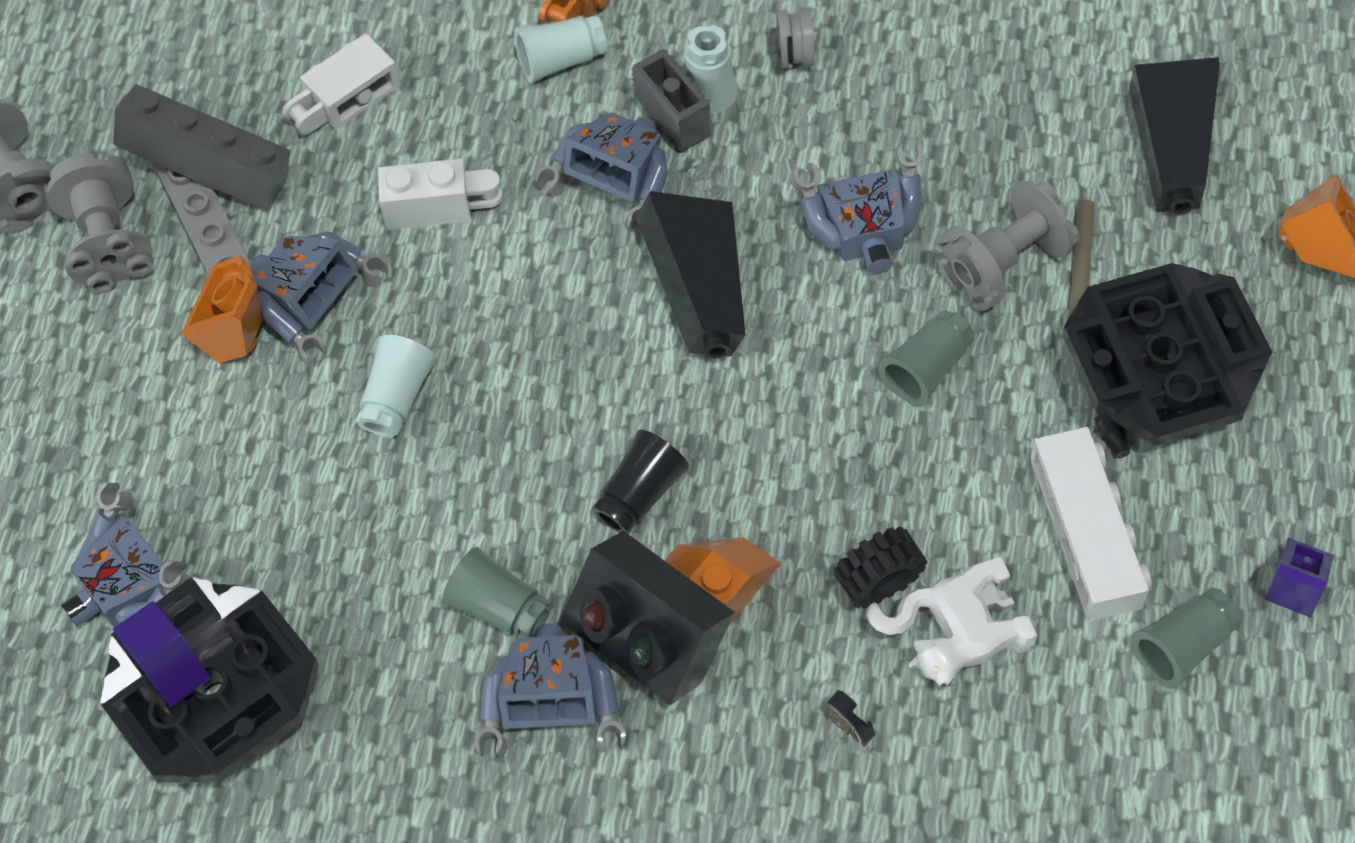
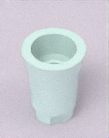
(558, 45)
(711, 67)
(393, 384)

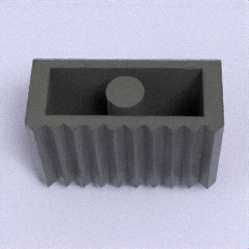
(672, 99)

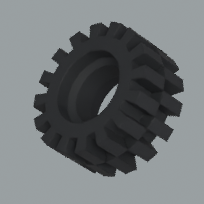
(880, 567)

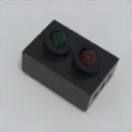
(646, 616)

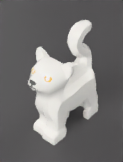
(963, 614)

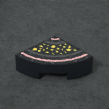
(841, 713)

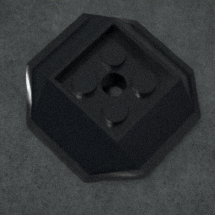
(1174, 313)
(262, 694)

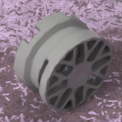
(801, 38)

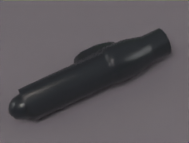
(1113, 434)

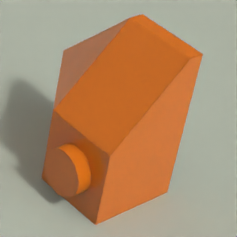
(1323, 228)
(226, 312)
(725, 568)

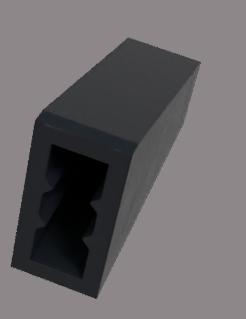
(1175, 127)
(698, 267)

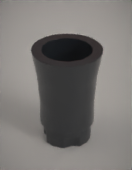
(639, 481)

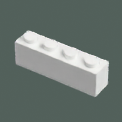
(1090, 524)

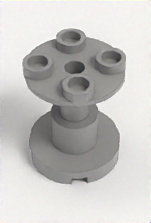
(20, 178)
(92, 195)
(981, 260)

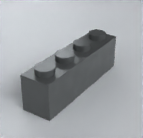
(201, 147)

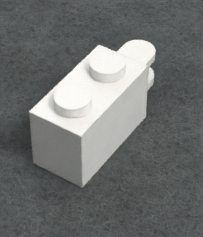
(343, 86)
(434, 193)

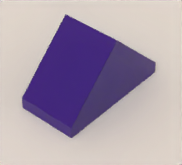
(1300, 577)
(162, 653)

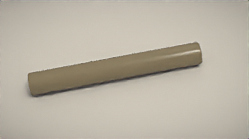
(1082, 251)

